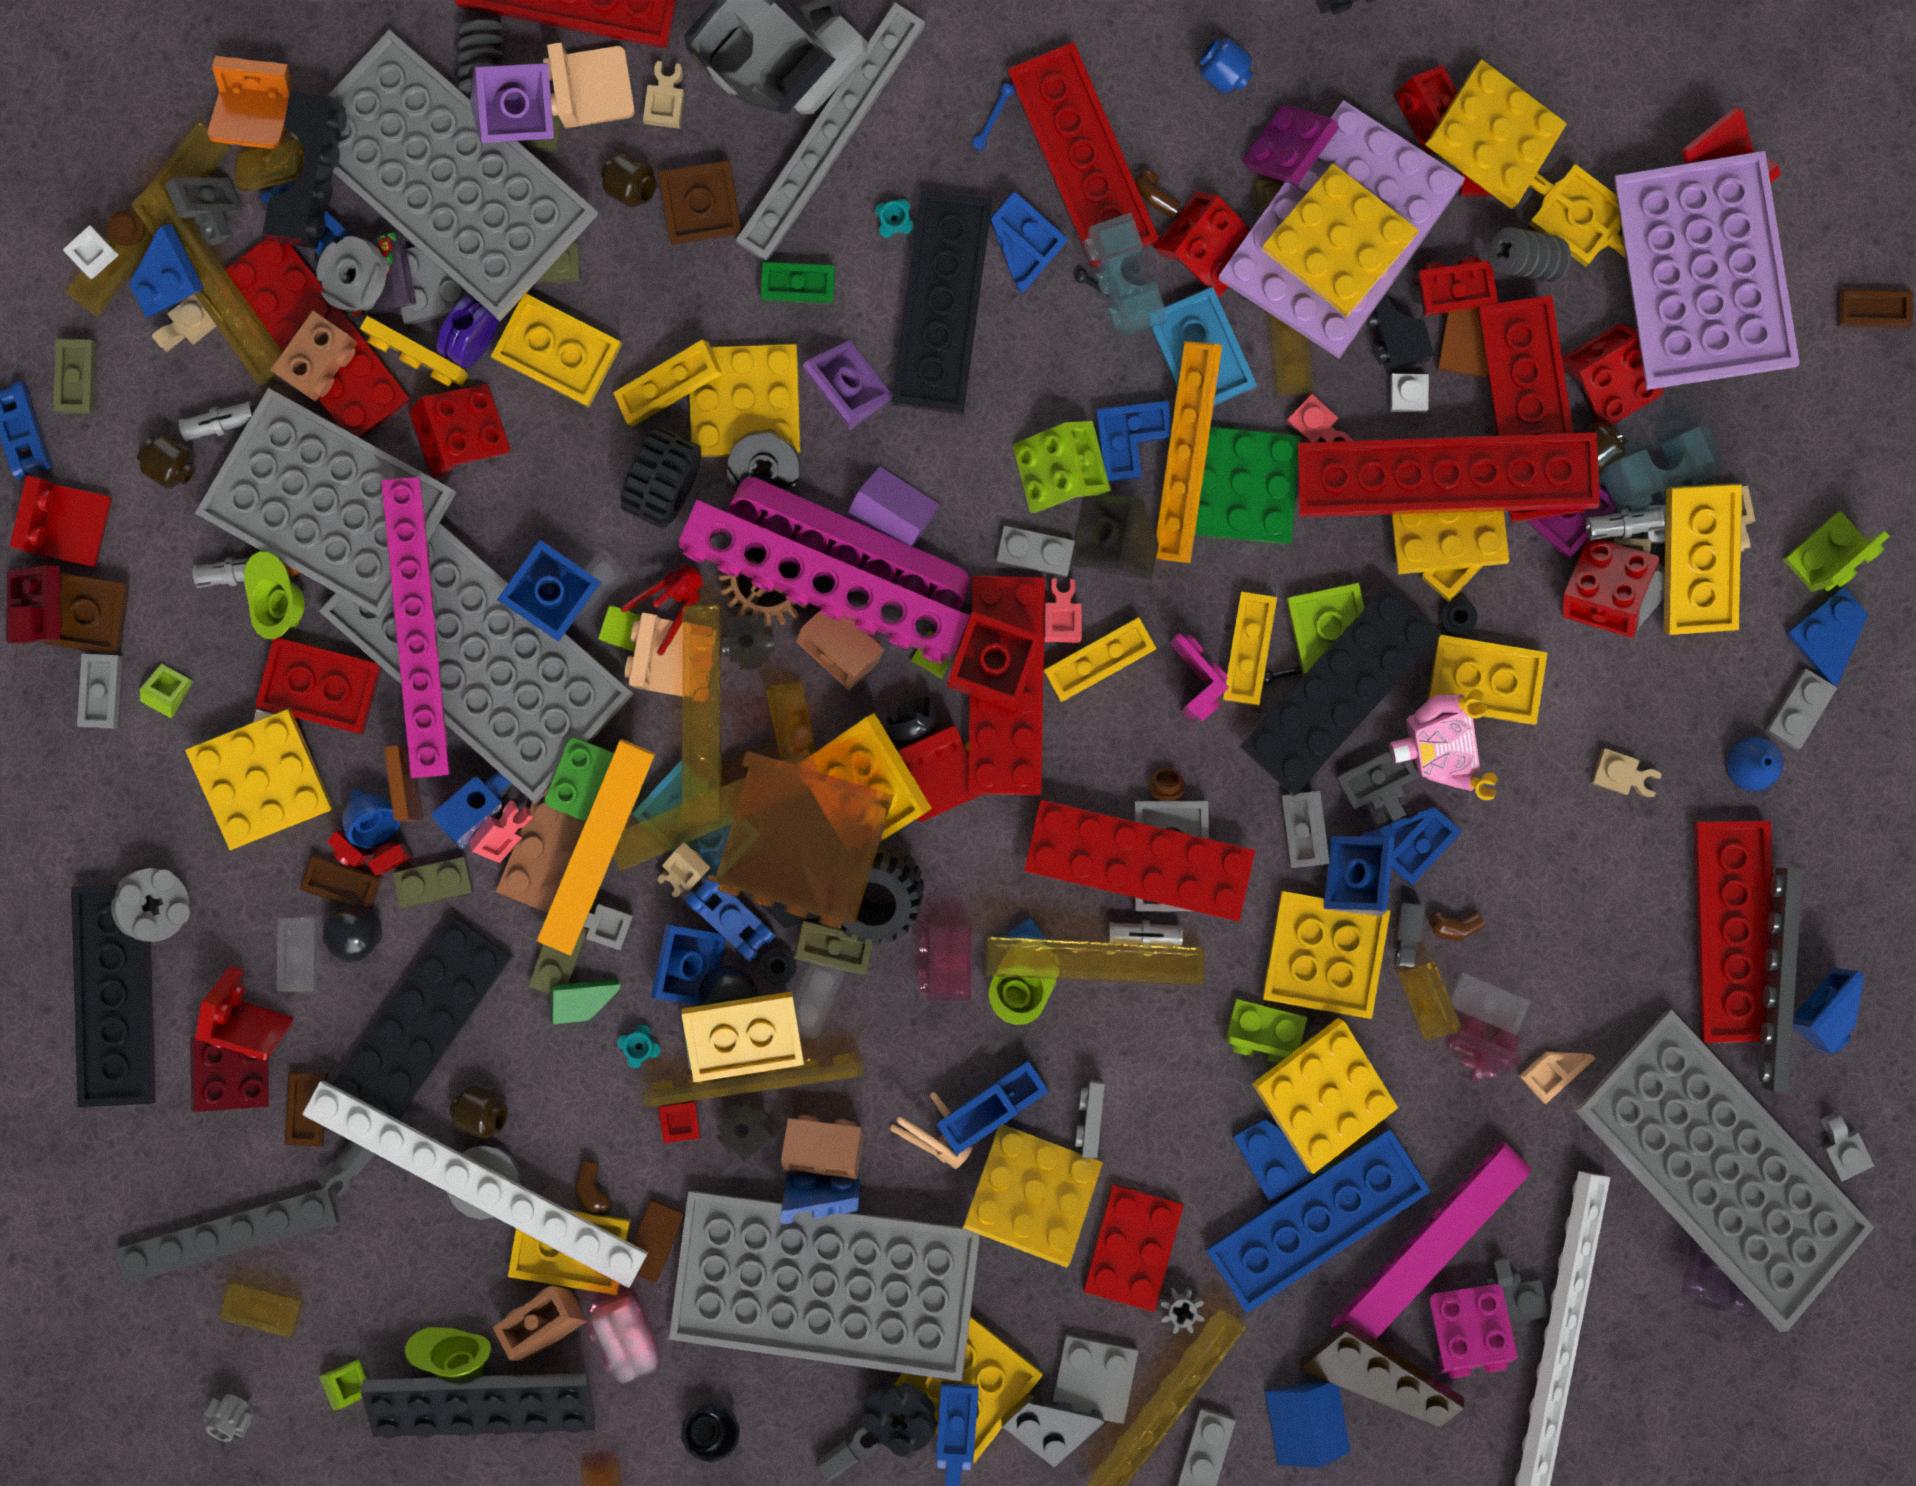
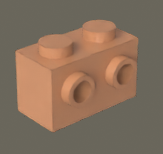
(315, 356)
(840, 648)
(822, 1147)
(539, 1323)

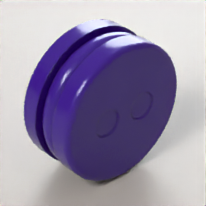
(466, 332)

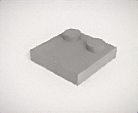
(1095, 1376)

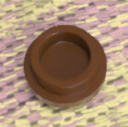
(126, 228)
(1167, 784)

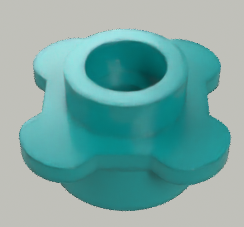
(894, 208)
(629, 1042)

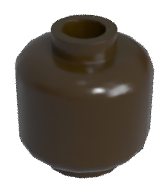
(628, 180)
(1609, 443)
(166, 461)
(478, 1112)

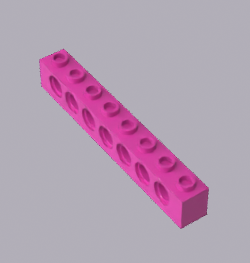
(709, 521)
(415, 627)

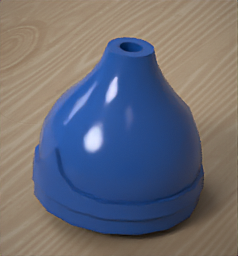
(1754, 763)
(368, 820)

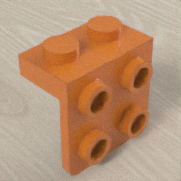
(250, 102)

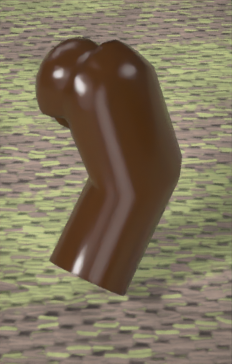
(1155, 196)
(587, 1191)

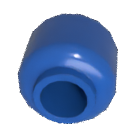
(1225, 65)

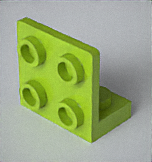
(1061, 465)
(1833, 552)

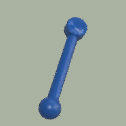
(979, 142)

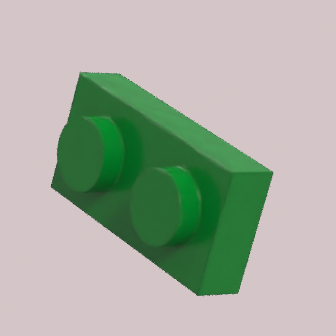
(798, 283)

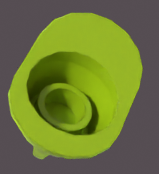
(271, 596)
(1019, 999)
(448, 1352)

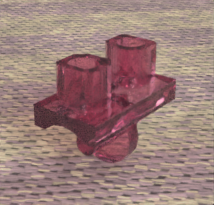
(1481, 1055)

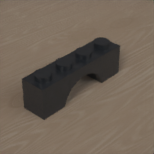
(299, 212)
(1400, 338)

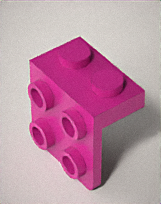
(1211, 675)
(1472, 1330)

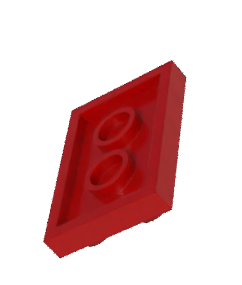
(318, 685)
(1133, 1247)

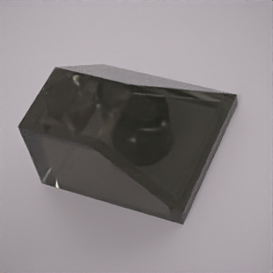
(1115, 537)

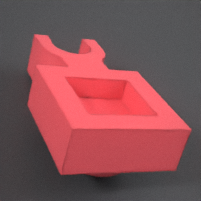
(1315, 422)
(1062, 618)
(499, 836)

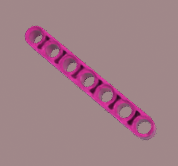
(849, 542)
(1437, 1241)

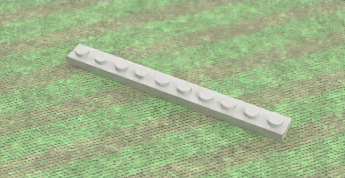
(475, 1183)
(1563, 1330)

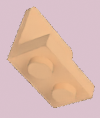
(589, 85)
(647, 668)

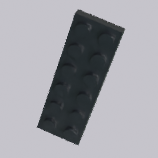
(942, 302)
(1340, 690)
(111, 1004)
(423, 1018)
(479, 1405)

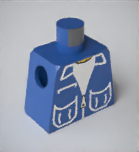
(460, 819)

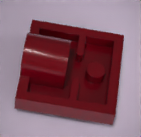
(33, 605)
(226, 1079)

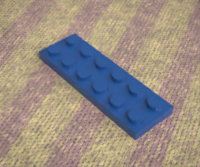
(1317, 1220)

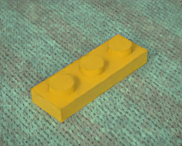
(413, 353)
(667, 383)
(1250, 648)
(1100, 659)

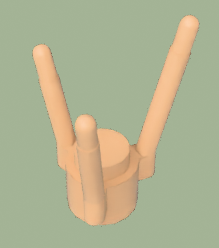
(939, 1147)

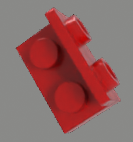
(1425, 101)
(1456, 287)

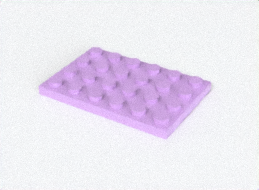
(1388, 168)
(1706, 271)

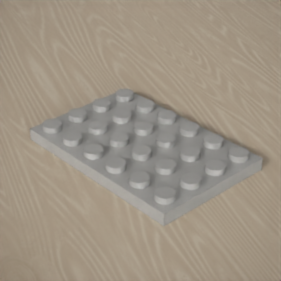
(315, 499)

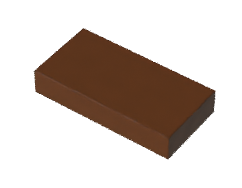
(1875, 308)
(340, 882)
(299, 1128)
(657, 1237)

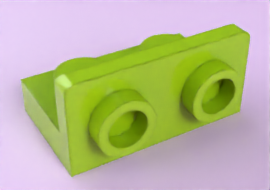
(1264, 1030)

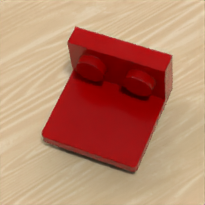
(1725, 139)
(1204, 238)
(1611, 374)
(458, 428)
(60, 522)
(1609, 586)
(939, 770)
(237, 1024)

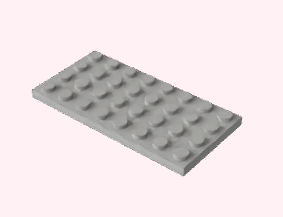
(470, 206)
(501, 677)
(1725, 1170)
(825, 1286)

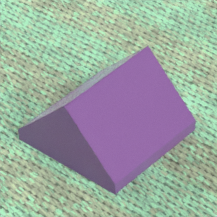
(512, 102)
(847, 383)
(892, 507)

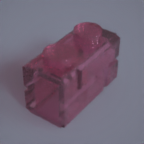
(947, 963)
(623, 1337)

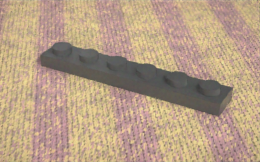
(1780, 993)
(226, 1235)

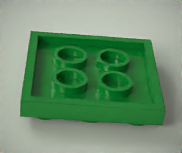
(1249, 486)

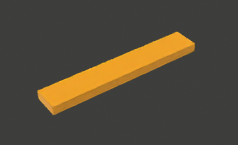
(1187, 450)
(596, 846)

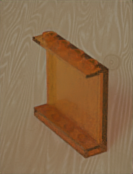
(802, 840)

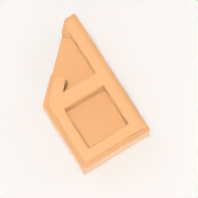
(1553, 1072)

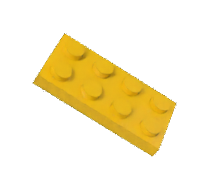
(1702, 558)

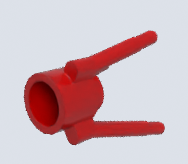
(679, 586)

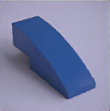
(992, 1107)

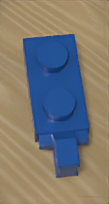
(956, 1429)

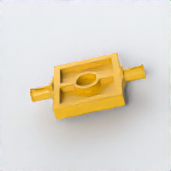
(1580, 213)

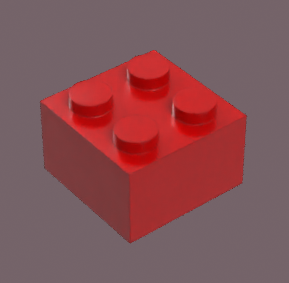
(994, 661)

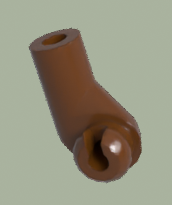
(1455, 929)

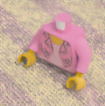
(1445, 743)

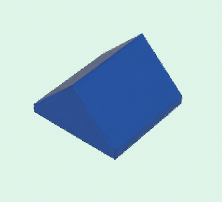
(1359, 874)
(684, 962)
(1307, 1424)

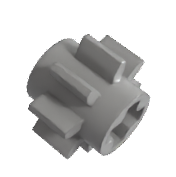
(1177, 1301)
(227, 1418)

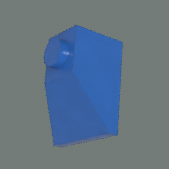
(549, 590)
(1831, 1011)

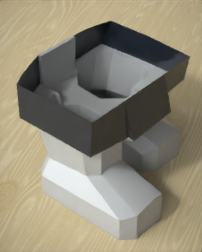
(771, 54)

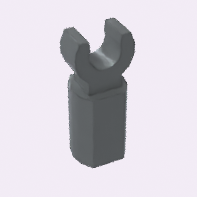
(1408, 933)
(348, 1164)
(845, 1455)

